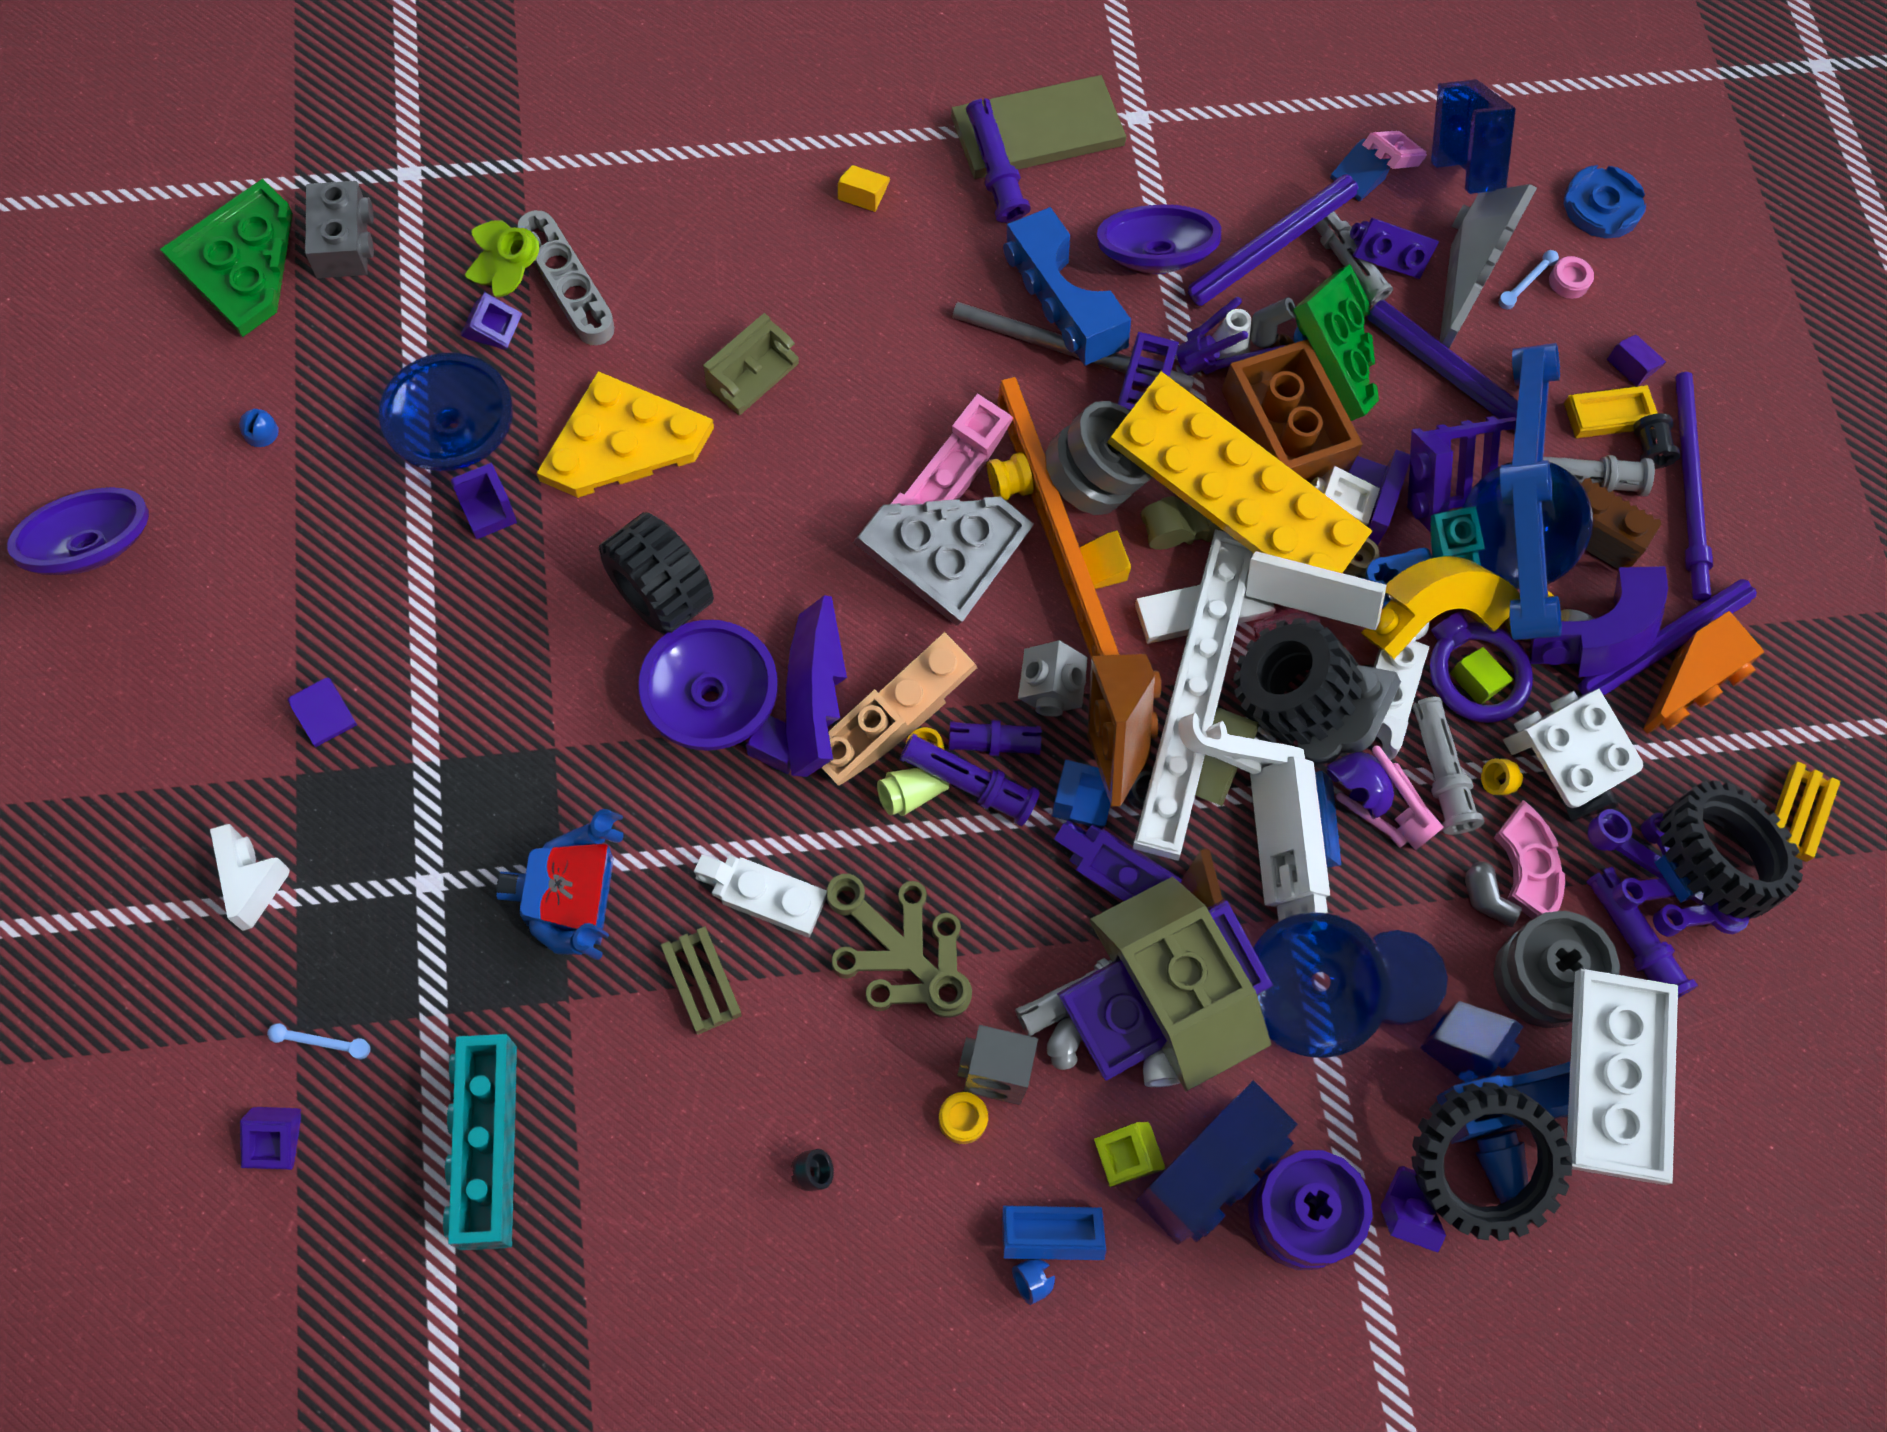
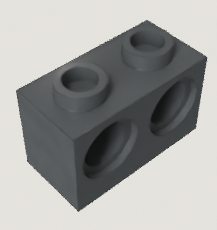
(997, 1064)

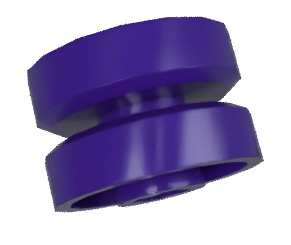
(1281, 1210)

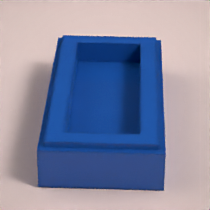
(1053, 1233)

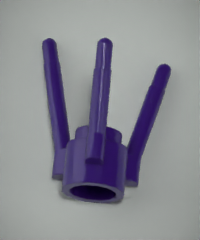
(1201, 352)

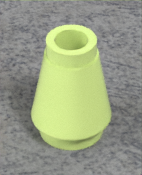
(908, 789)

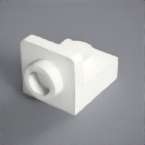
(1348, 492)

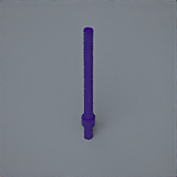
(1698, 555)

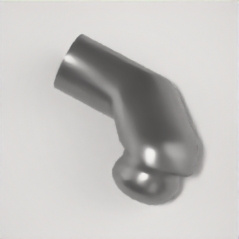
(1485, 895)

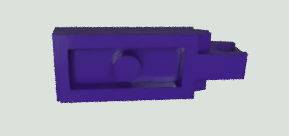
(1111, 861)

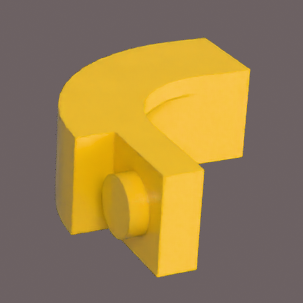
(1434, 588)

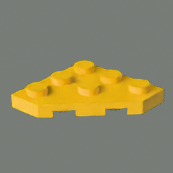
(621, 438)

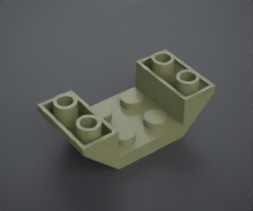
(1186, 980)

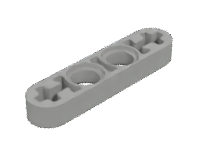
(568, 276)

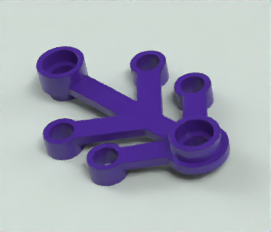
(1613, 831)

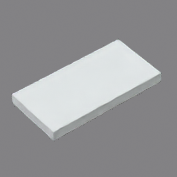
(1623, 1077)

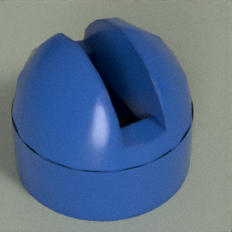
(264, 429)
(1032, 1280)

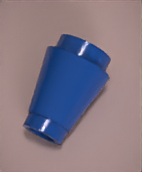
(1504, 1163)

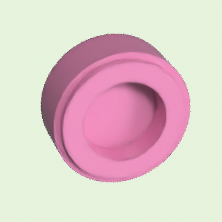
(1571, 277)

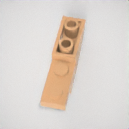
(897, 709)

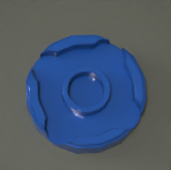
(1604, 201)

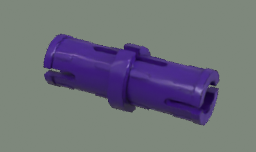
(994, 738)

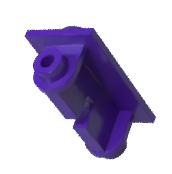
(1392, 247)

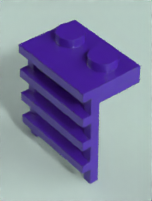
(1432, 464)

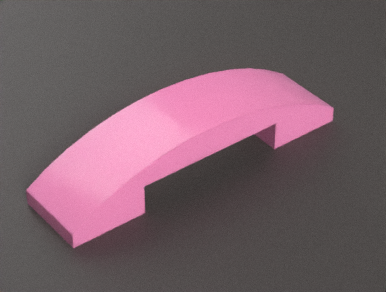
(961, 456)

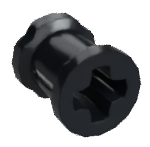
(1662, 425)

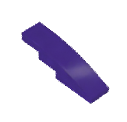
(811, 698)

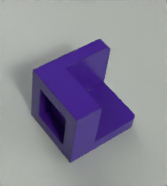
(483, 500)

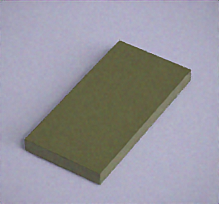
(1047, 124)

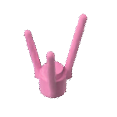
(1415, 823)

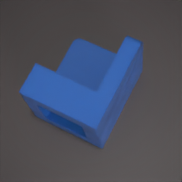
(1081, 795)

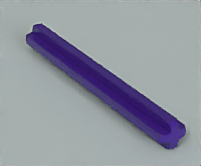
(1272, 240)
(1443, 360)
(1675, 635)

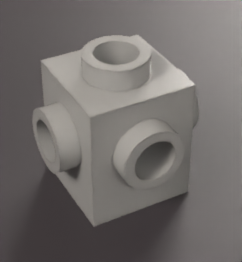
(1053, 678)

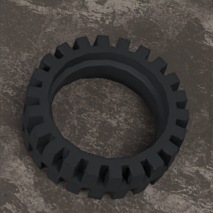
(1710, 871)
(1533, 1198)

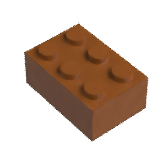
(1292, 410)

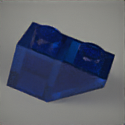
(1472, 1041)

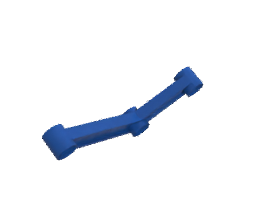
(1526, 485)

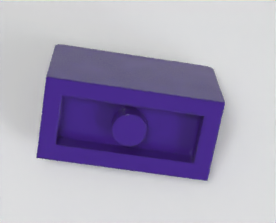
(1390, 481)

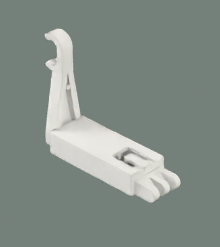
(1284, 812)

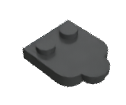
(1362, 727)

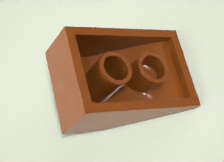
(1122, 719)

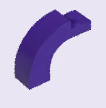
(1618, 636)

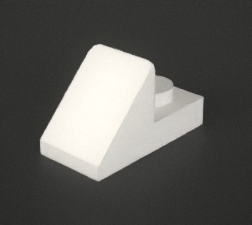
(244, 883)

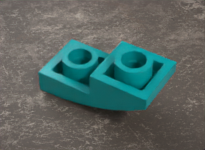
(1457, 534)

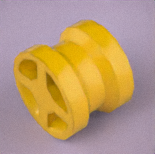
(1010, 476)

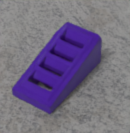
(1150, 344)

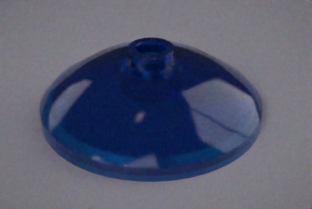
(440, 393)
(1565, 525)
(1317, 1019)

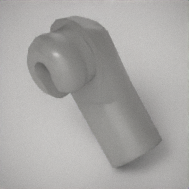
(1063, 1045)

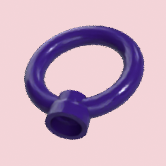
(1454, 633)

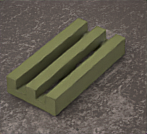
(686, 944)

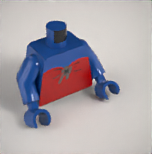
(567, 887)

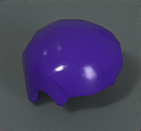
(1366, 779)

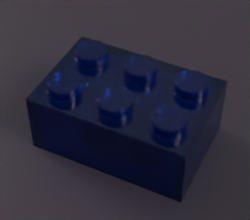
(1219, 1165)

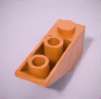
(1706, 661)

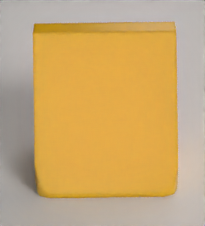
(862, 187)
(1106, 560)

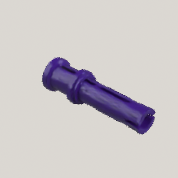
(1001, 176)
(989, 787)
(1651, 955)

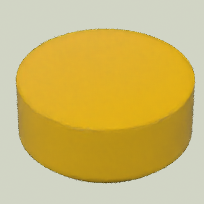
(963, 1118)

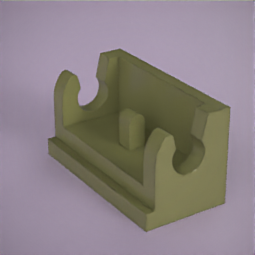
(750, 364)

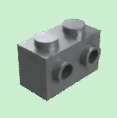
(337, 229)

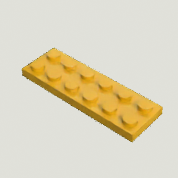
(1235, 480)

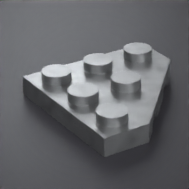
(945, 548)

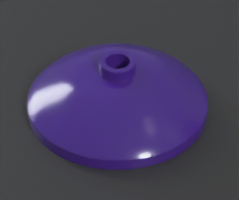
(1159, 237)
(78, 531)
(702, 660)

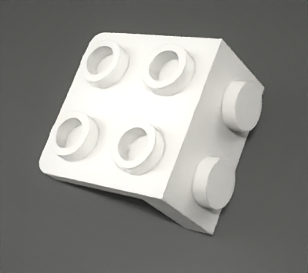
(1578, 746)

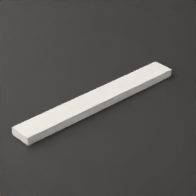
(1195, 691)

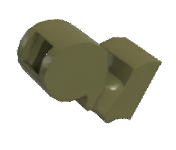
(1174, 522)

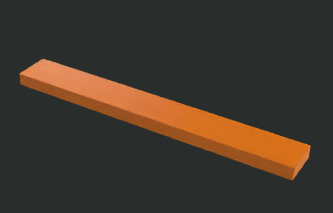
(1057, 525)

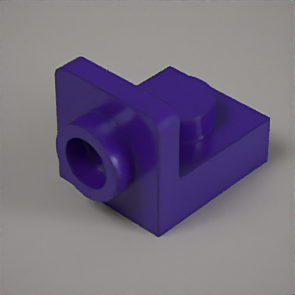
(1410, 1214)

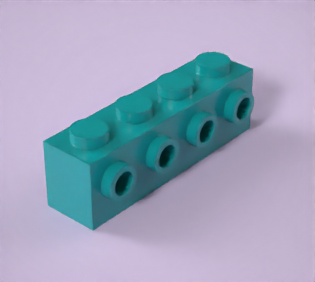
(482, 1143)

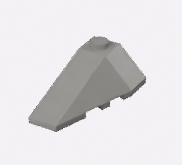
(1477, 248)

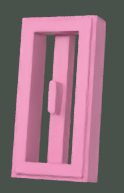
(1390, 146)

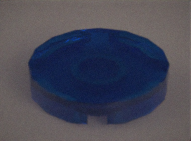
(1416, 976)

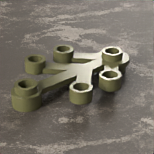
(903, 952)

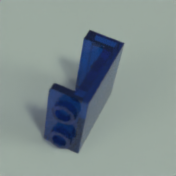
(1475, 132)

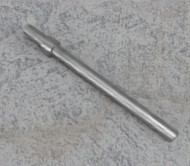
(1049, 340)

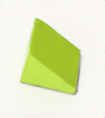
(1481, 675)

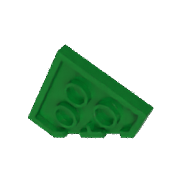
(238, 256)
(1335, 328)

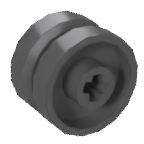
(1088, 468)
(1540, 962)

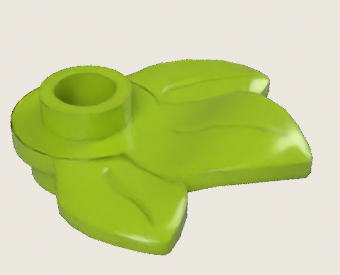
(500, 261)

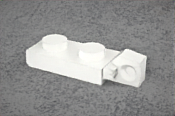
(763, 892)

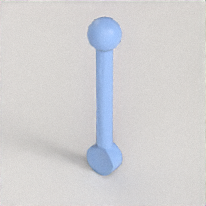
(1508, 299)
(357, 1048)

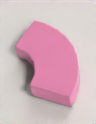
(1535, 862)

